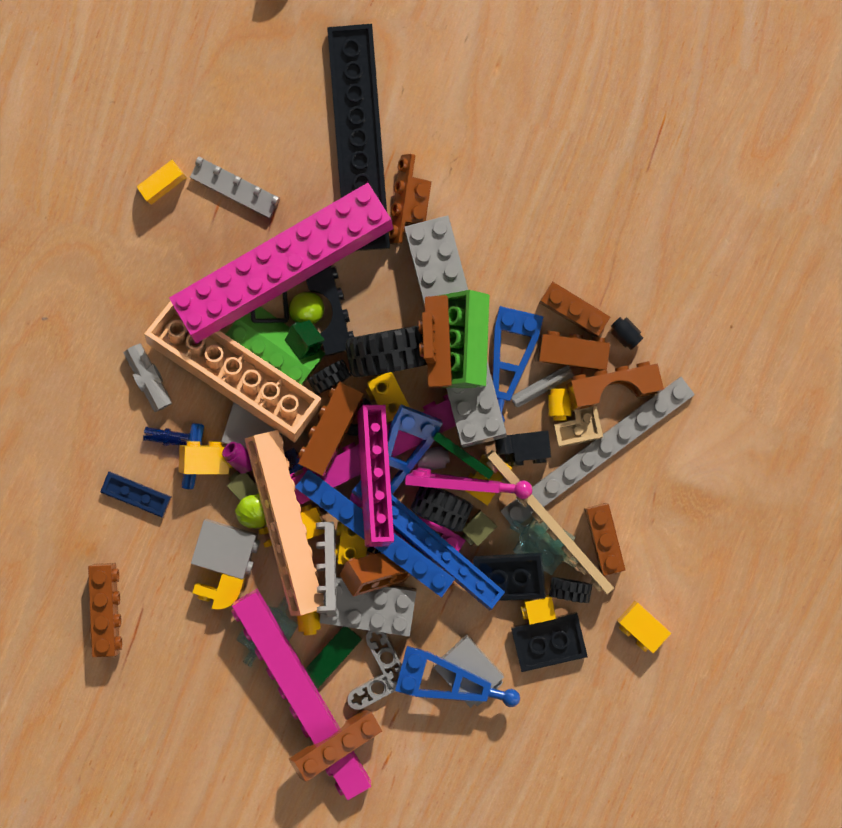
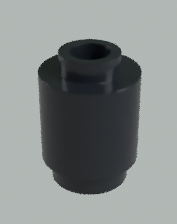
(626, 333)

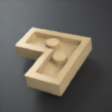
(583, 429)

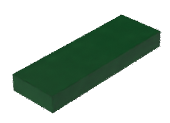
(463, 455)
(332, 655)

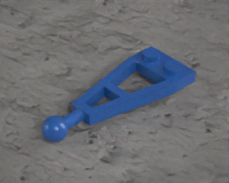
(518, 323)
(416, 424)
(413, 669)

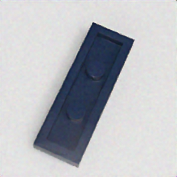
(135, 494)

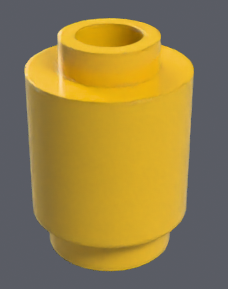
(559, 404)
(309, 623)

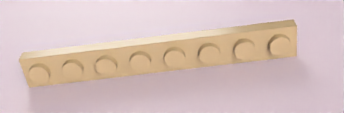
(554, 530)

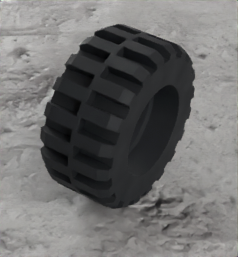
(385, 352)

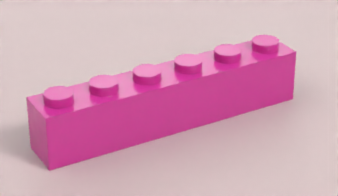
(375, 476)

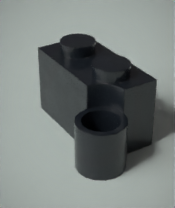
(524, 447)

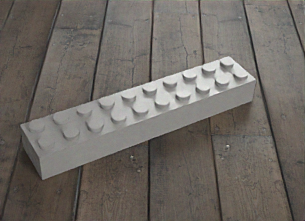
(441, 273)

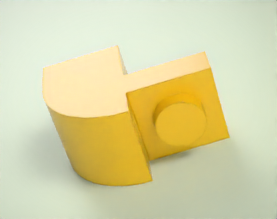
(223, 596)

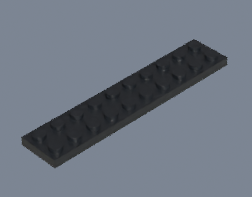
(357, 114)

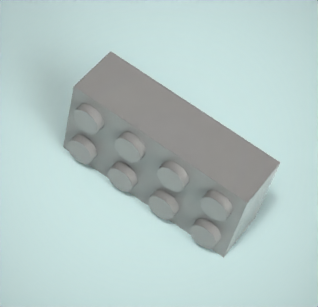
(380, 610)

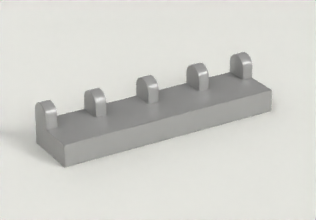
(234, 187)
(329, 568)

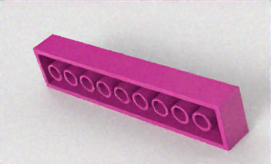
(281, 262)

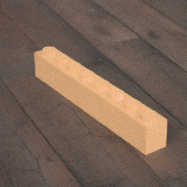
(284, 522)

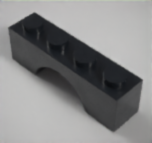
(337, 331)

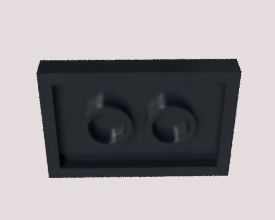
(516, 574)
(549, 642)

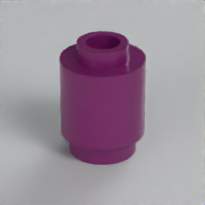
(237, 457)

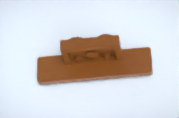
(410, 199)
(436, 341)

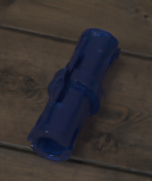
(165, 436)

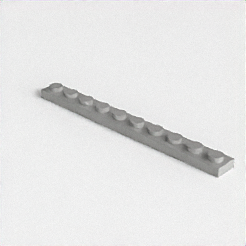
(602, 449)

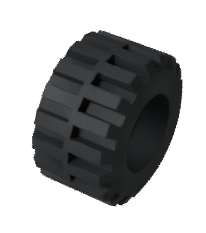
(442, 507)

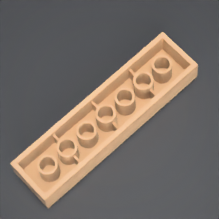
(236, 374)

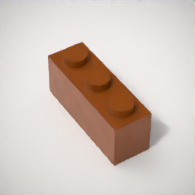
(574, 309)
(574, 351)
(604, 539)
(371, 573)

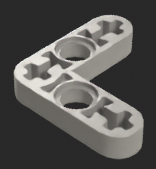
(384, 678)

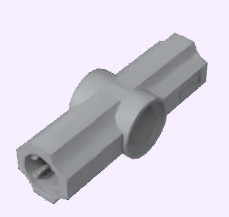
(147, 377)

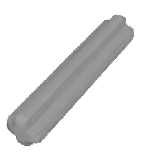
(542, 386)

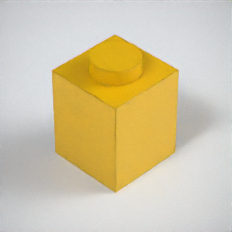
(538, 610)

